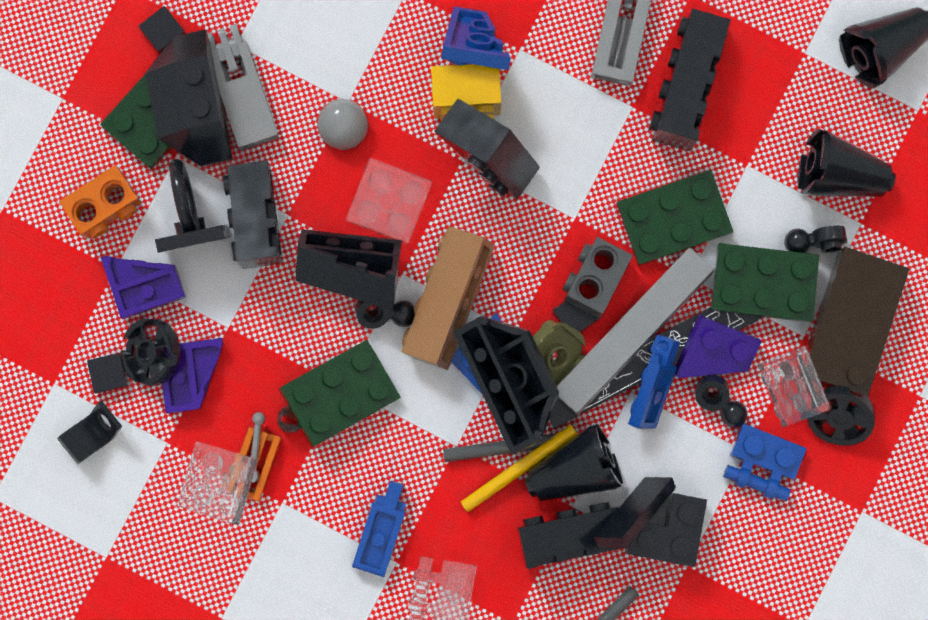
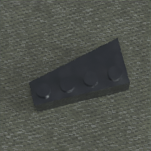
(690, 80)

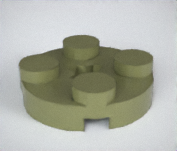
(566, 343)

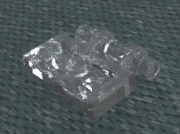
(454, 590)

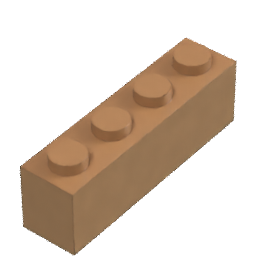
(447, 297)

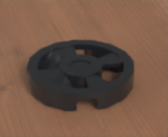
(150, 353)
(845, 417)

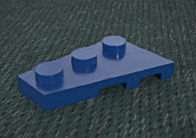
(473, 40)

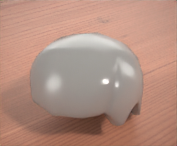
(342, 124)

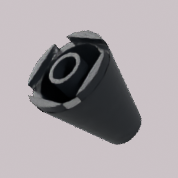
(883, 44)
(841, 169)
(576, 468)

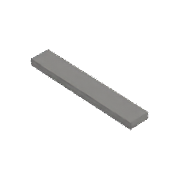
(633, 331)

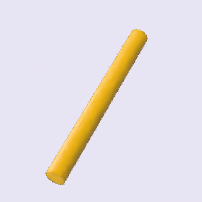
(518, 468)

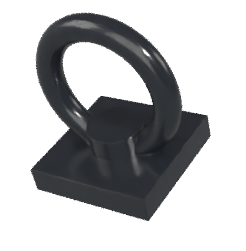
(190, 229)

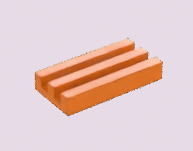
(269, 460)

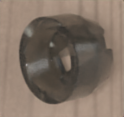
(287, 427)

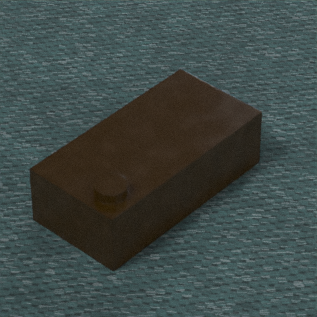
(855, 319)

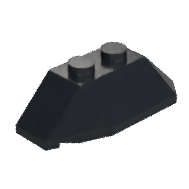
(188, 100)
(510, 378)

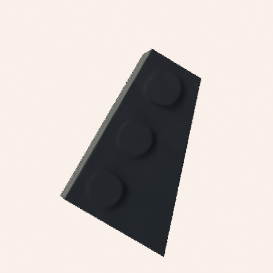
(488, 149)
(253, 215)
(350, 265)
(565, 537)

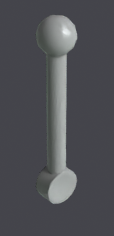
(258, 419)

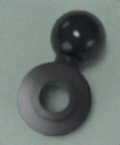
(825, 238)
(401, 315)
(732, 412)

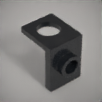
(90, 433)

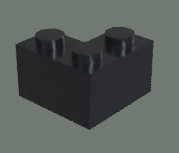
(679, 536)

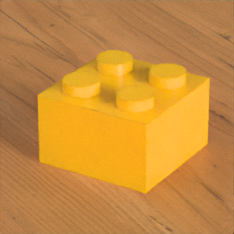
(470, 83)

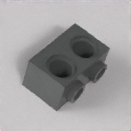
(602, 280)

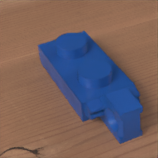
(655, 384)
(381, 532)

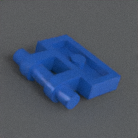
(767, 452)

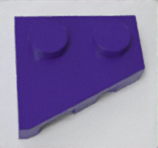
(142, 285)
(716, 350)
(193, 375)

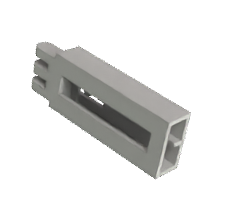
(620, 42)
(243, 96)

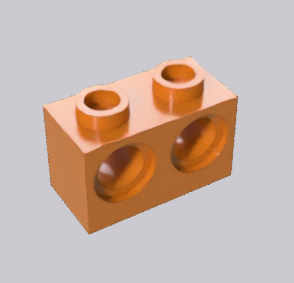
(96, 194)

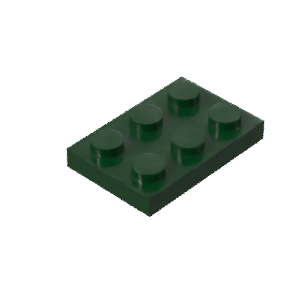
(135, 126)
(674, 217)
(765, 282)
(339, 393)

